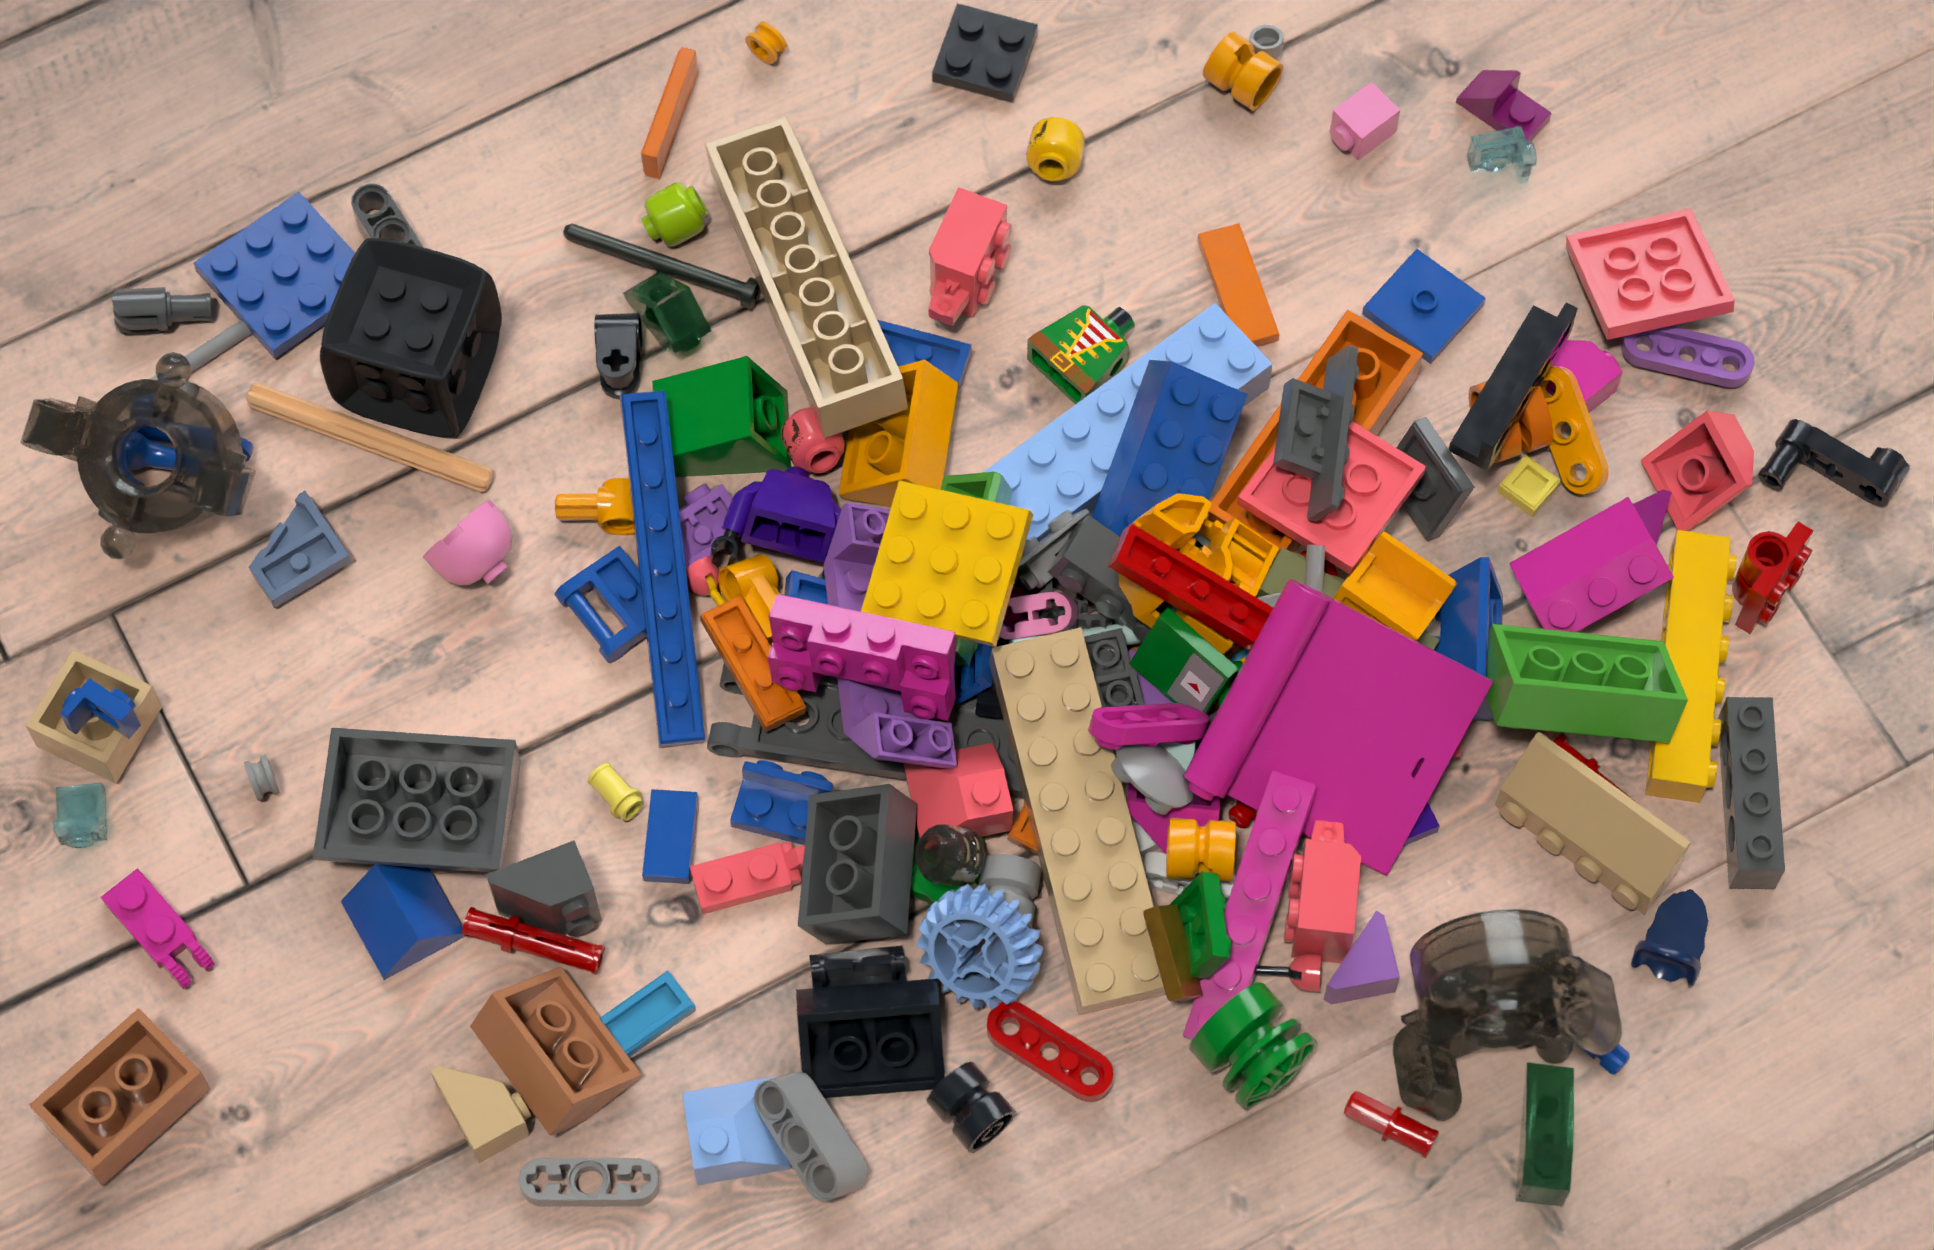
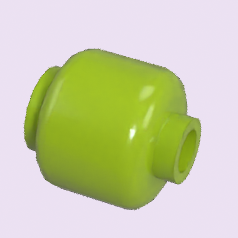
(674, 214)

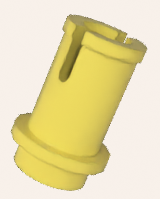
(623, 800)

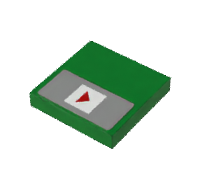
(1182, 663)

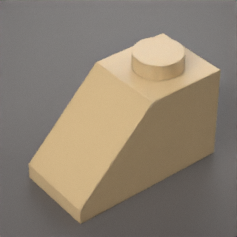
(483, 1110)

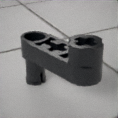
(1869, 478)

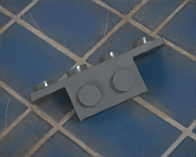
(1316, 431)

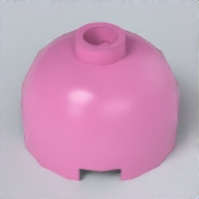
(473, 547)

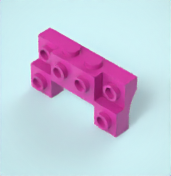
(865, 649)

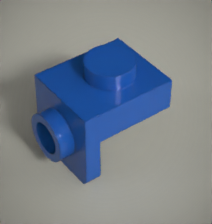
(111, 707)

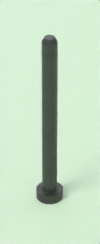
(747, 292)

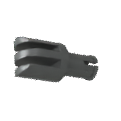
(156, 309)

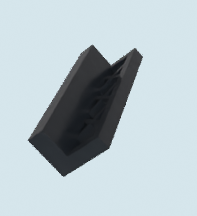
(1512, 385)

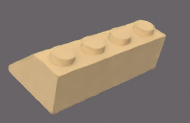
(1591, 824)

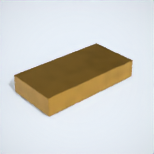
(1171, 952)

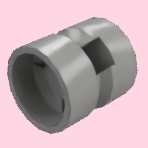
(1016, 877)

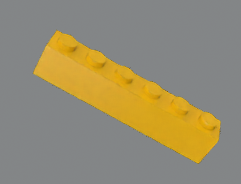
(1694, 639)

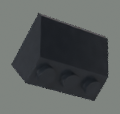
(871, 1037)

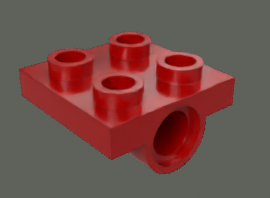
(1767, 571)

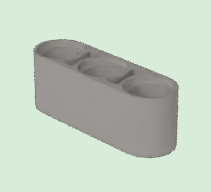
(810, 1136)

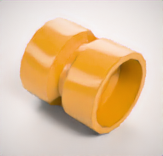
(1247, 73)
(1200, 848)

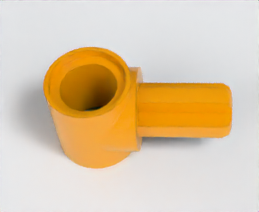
(610, 507)

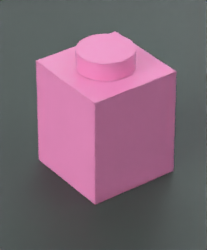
(1364, 121)

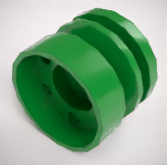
(1245, 1036)

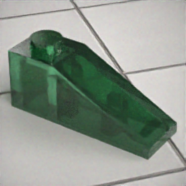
(1546, 1135)

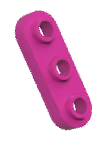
(1147, 725)

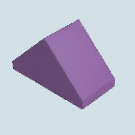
(1367, 968)

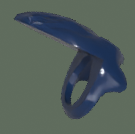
(1675, 939)

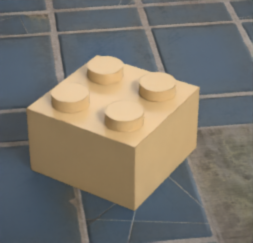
(97, 744)

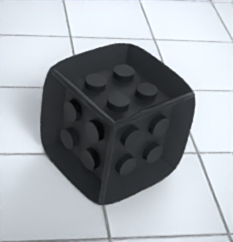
(411, 337)

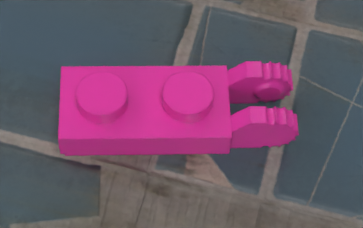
(155, 925)

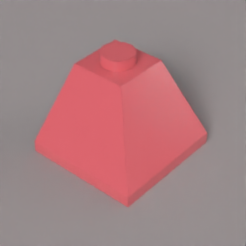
(1702, 467)
(965, 796)

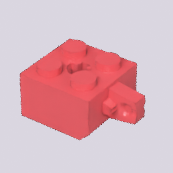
(967, 255)
(1325, 894)

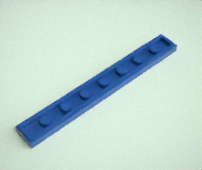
(662, 569)

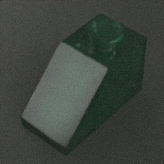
(669, 312)

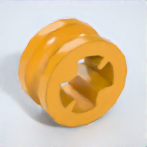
(766, 42)

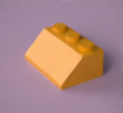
(905, 444)

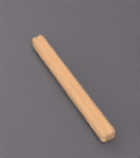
(369, 437)

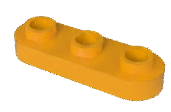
(1582, 444)

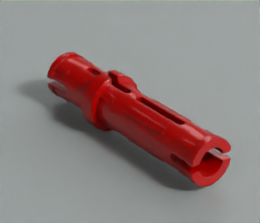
(532, 940)

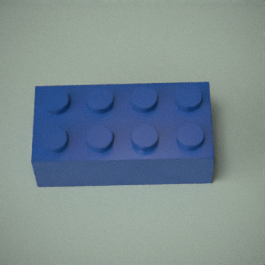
(1168, 443)

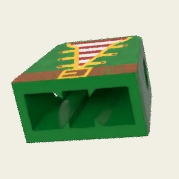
(1081, 350)

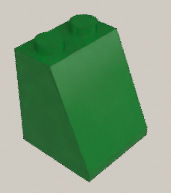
(726, 419)

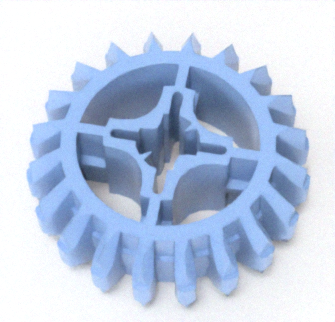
(954, 932)

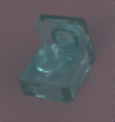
(1499, 148)
(81, 815)

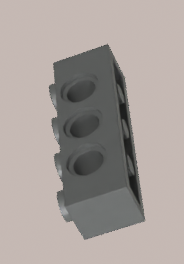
(1751, 793)

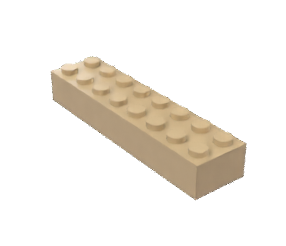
(806, 277)
(1078, 819)

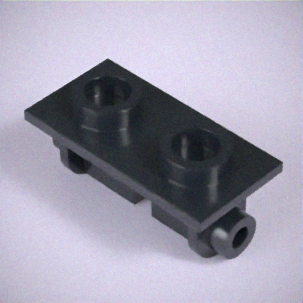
(858, 967)

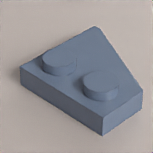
(298, 554)

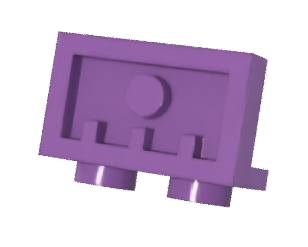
(702, 520)

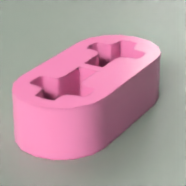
(1035, 627)

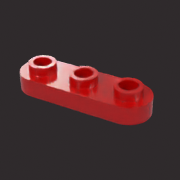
(1037, 1034)

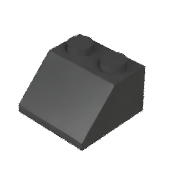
(548, 891)

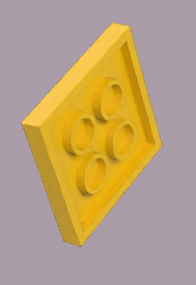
(948, 562)

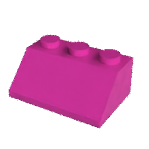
(1591, 569)

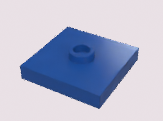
(1423, 305)

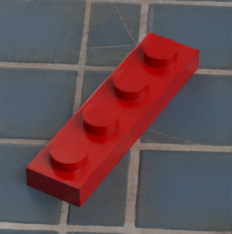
(1189, 586)

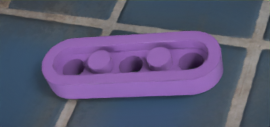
(1707, 351)

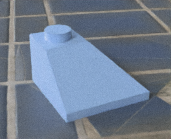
(729, 1135)

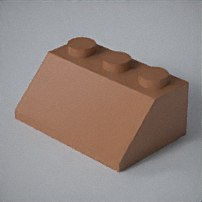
(554, 1049)

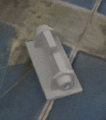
(1040, 555)

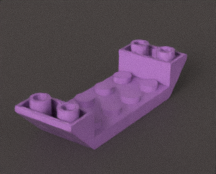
(872, 713)

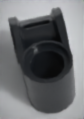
(618, 352)

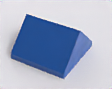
(401, 916)

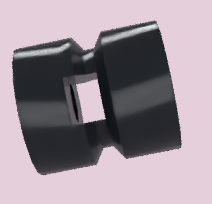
(967, 1103)

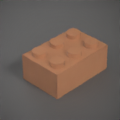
(120, 1096)

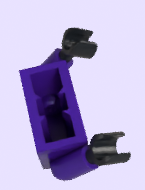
(781, 514)

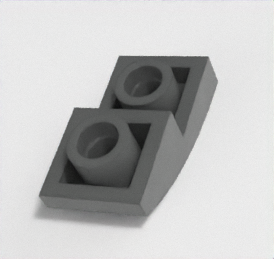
(1111, 669)

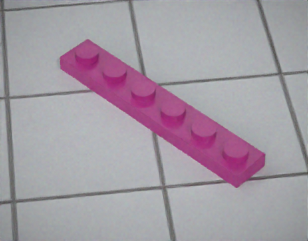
(1256, 892)

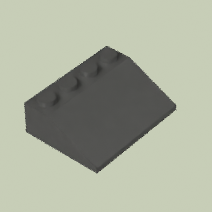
(417, 800)

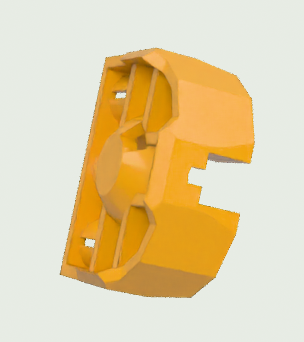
(1232, 553)

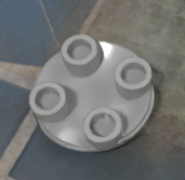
(1154, 774)

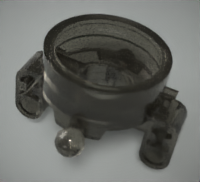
(207, 444)
(1497, 985)

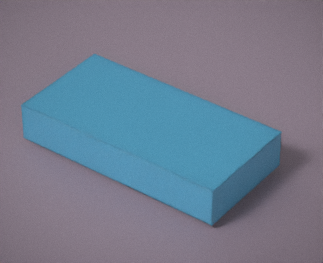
(648, 1013)

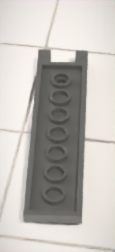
(825, 745)

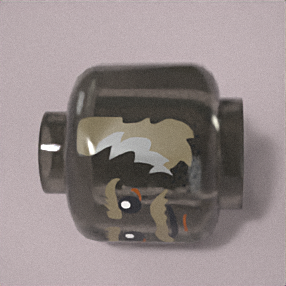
(950, 855)

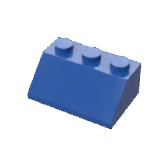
(1468, 618)

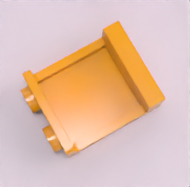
(1396, 587)

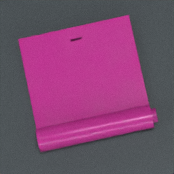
(1342, 709)

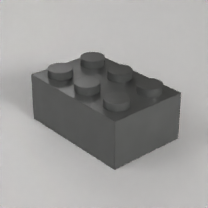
(857, 864)

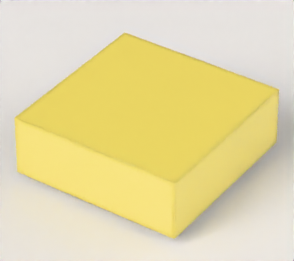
(1529, 485)

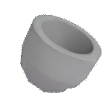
(1267, 39)

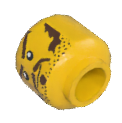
(1055, 148)

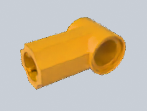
(756, 583)

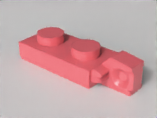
(747, 876)

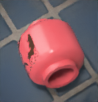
(807, 445)

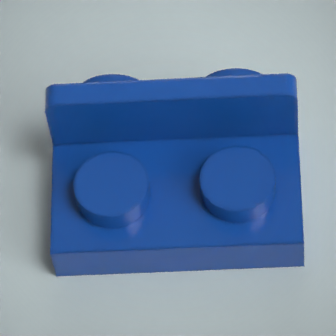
(776, 800)

